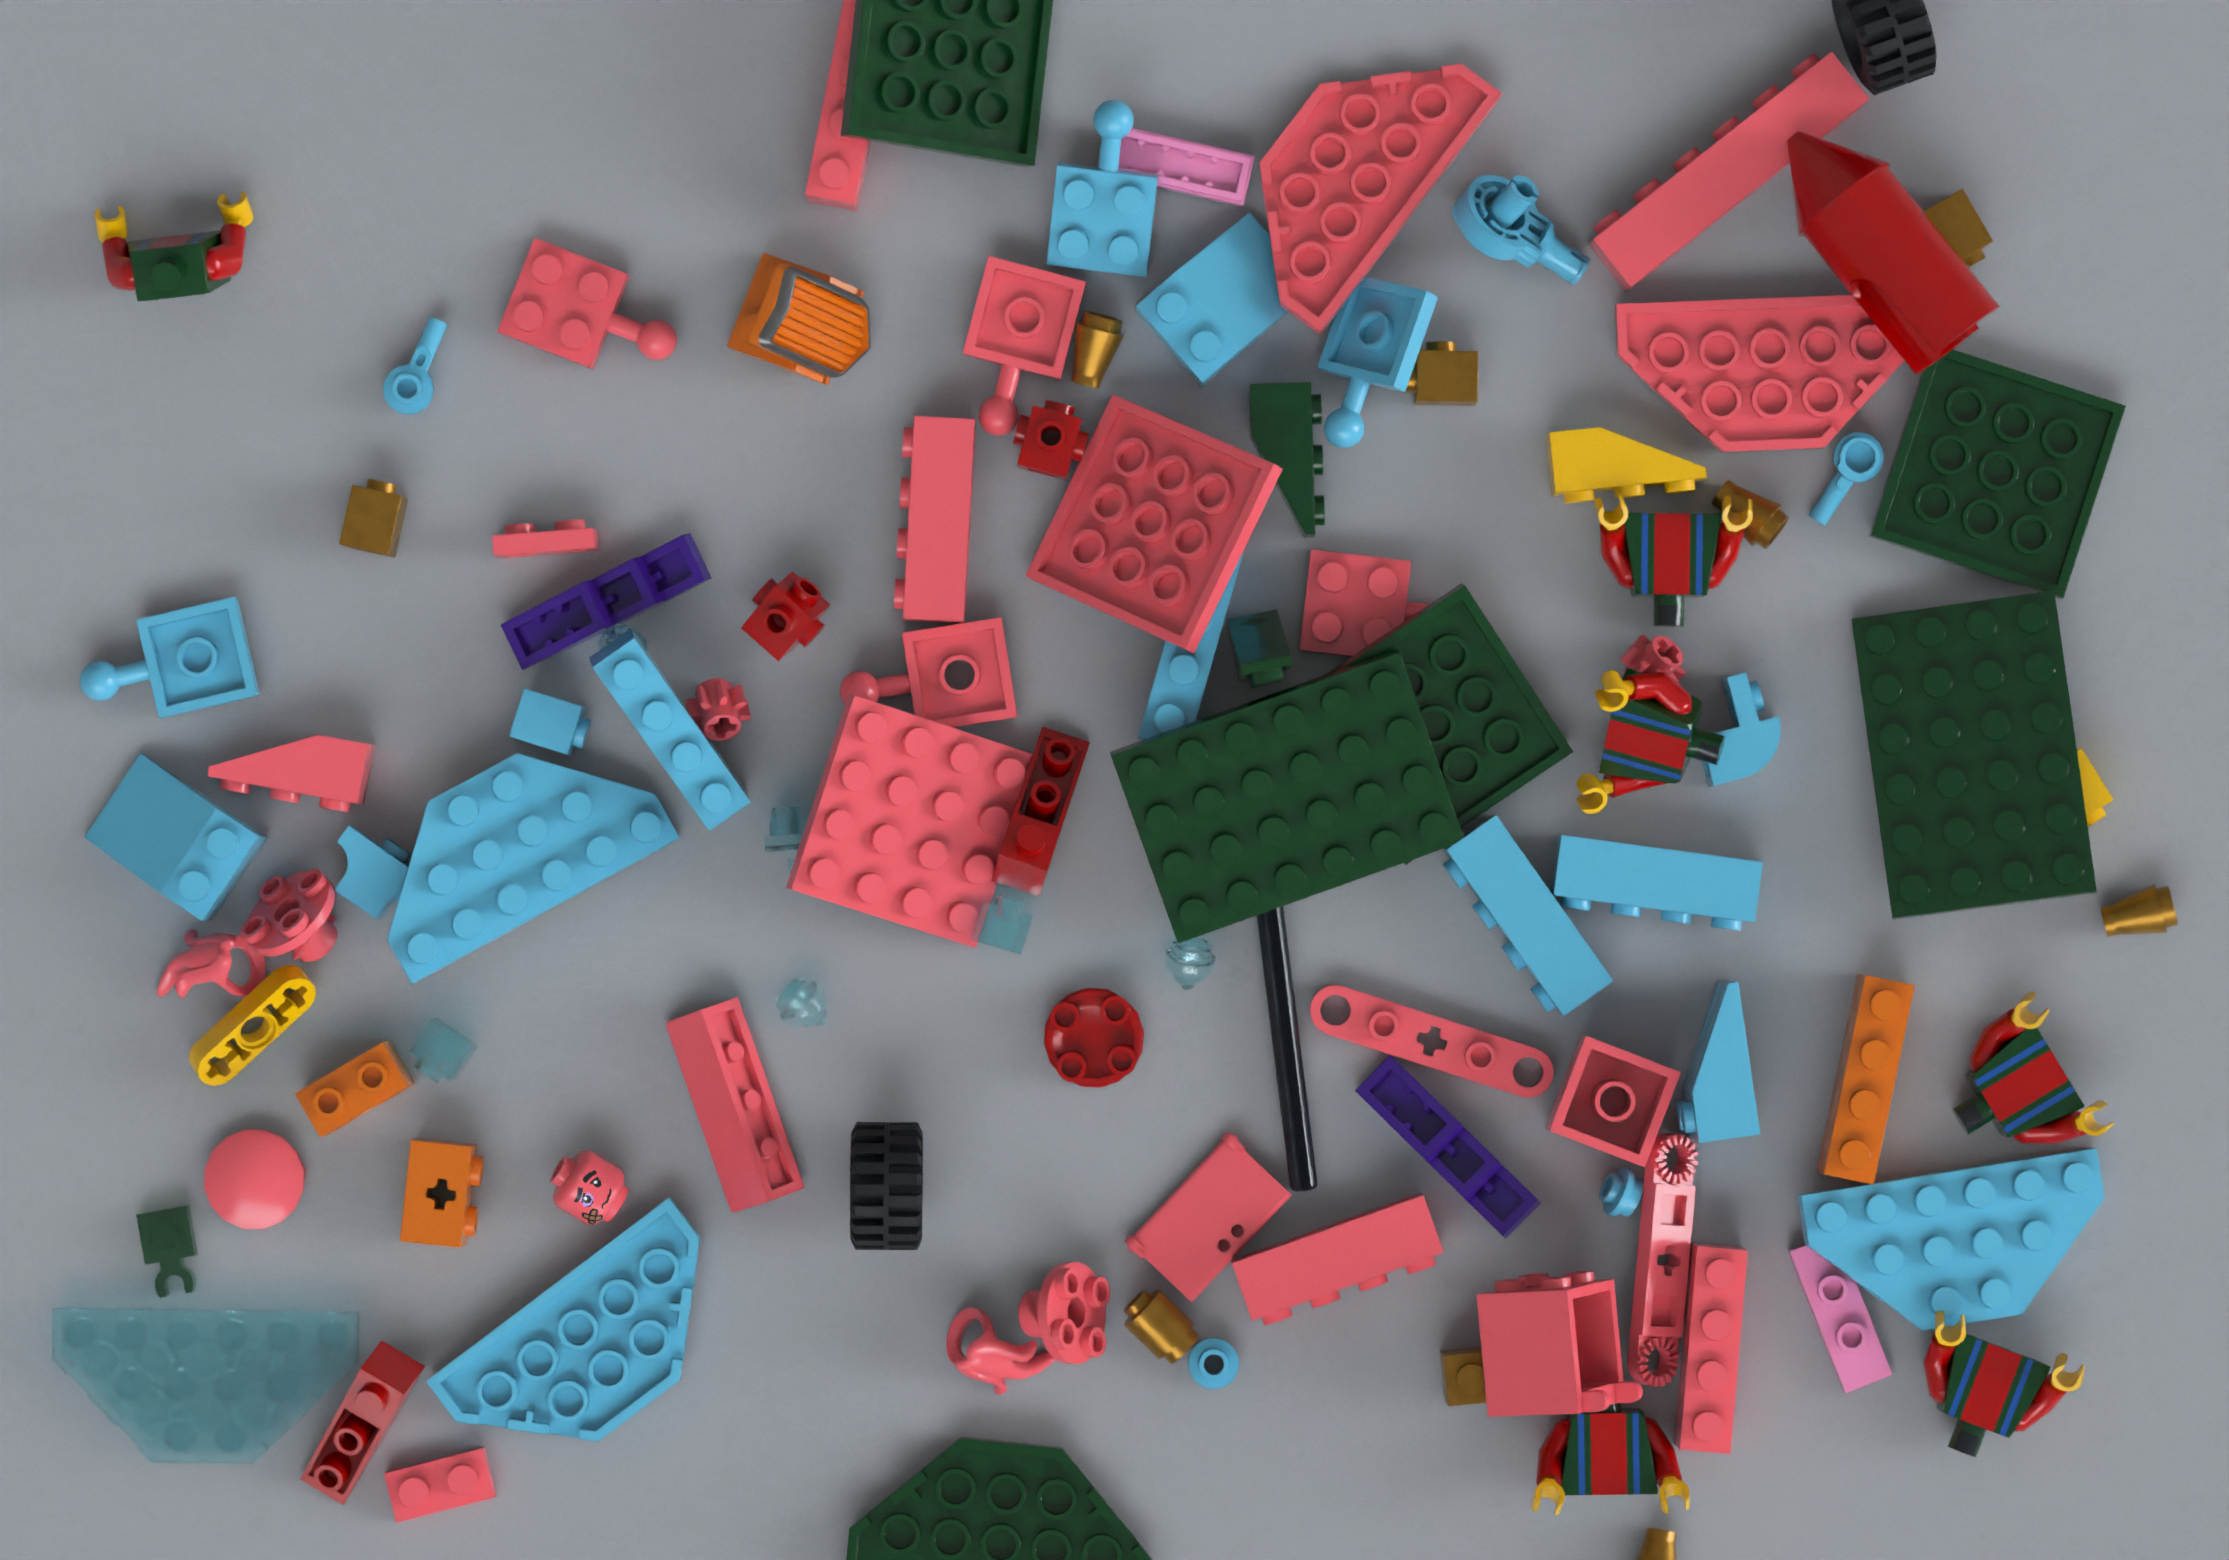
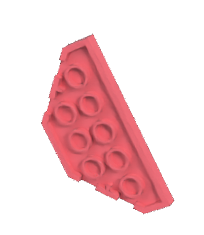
(1356, 173)
(1758, 367)

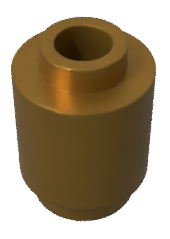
(1160, 1325)

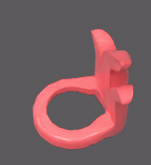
(210, 962)
(991, 1358)

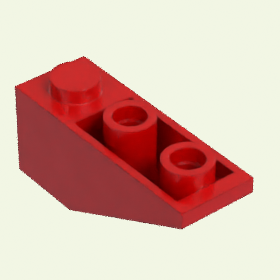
(1036, 830)
(362, 1421)

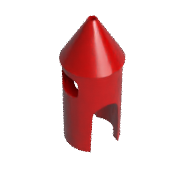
(1885, 250)

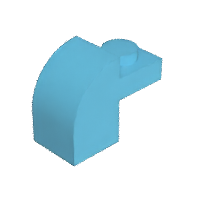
(1751, 741)

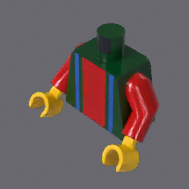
(175, 263)
(1670, 553)
(1647, 736)
(2023, 1084)
(1990, 1385)
(1608, 1455)

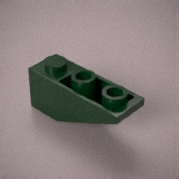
(1284, 435)
(1259, 648)

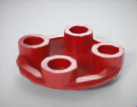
(1093, 1037)

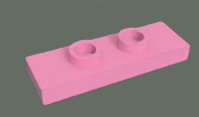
(1188, 166)
(1841, 1320)

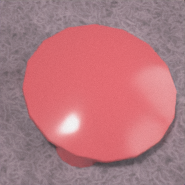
(254, 1179)

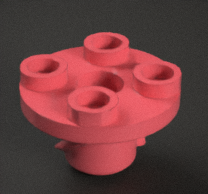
(293, 917)
(1068, 1313)

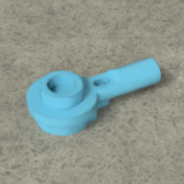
(409, 386)
(1856, 459)

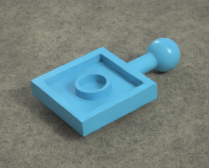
(1102, 212)
(1373, 343)
(191, 658)

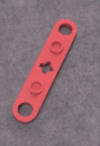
(1466, 1052)
(1662, 1289)

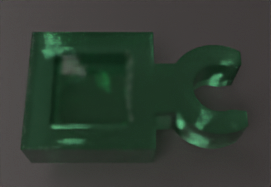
(167, 1239)

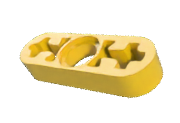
(217, 1039)

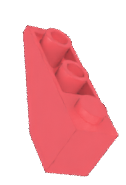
(312, 766)

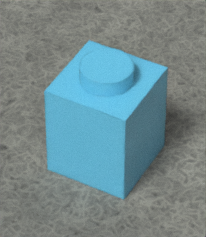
(550, 722)

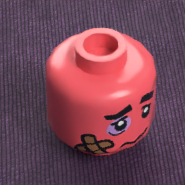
(589, 1187)

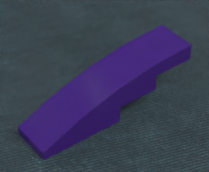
(605, 601)
(1448, 1146)

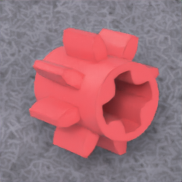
(1654, 656)
(718, 708)

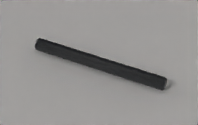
(1287, 1050)

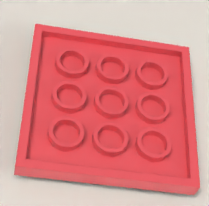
(1153, 523)
(909, 820)

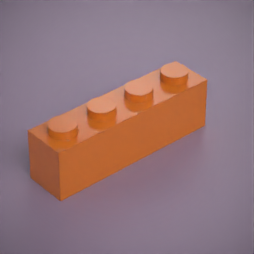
(1865, 1079)

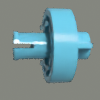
(1514, 227)

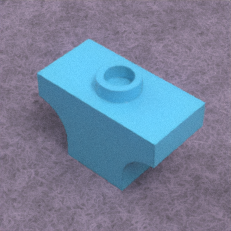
(373, 871)

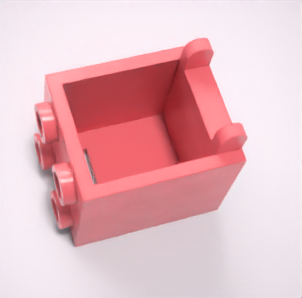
(1552, 1346)

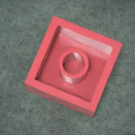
(1612, 1100)

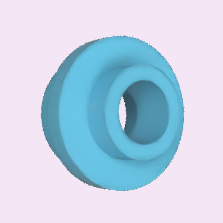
(1621, 1192)
(1202, 1351)

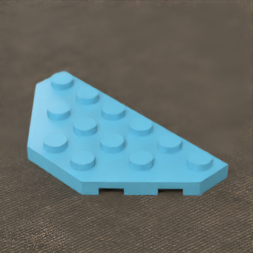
(511, 851)
(1957, 1237)
(589, 1343)

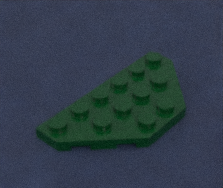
(995, 1505)

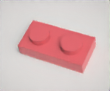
(523, 541)
(440, 1484)

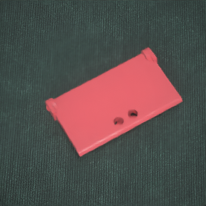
(1202, 1211)

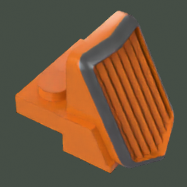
(802, 321)

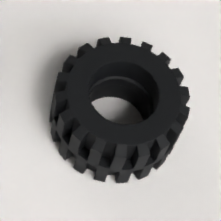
(1886, 41)
(886, 1185)

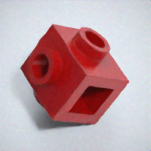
(1047, 459)
(786, 615)

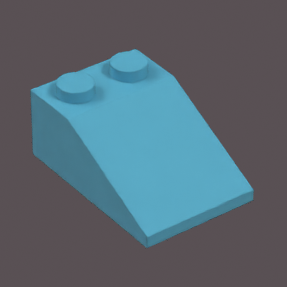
(1217, 301)
(175, 838)
(1719, 1081)

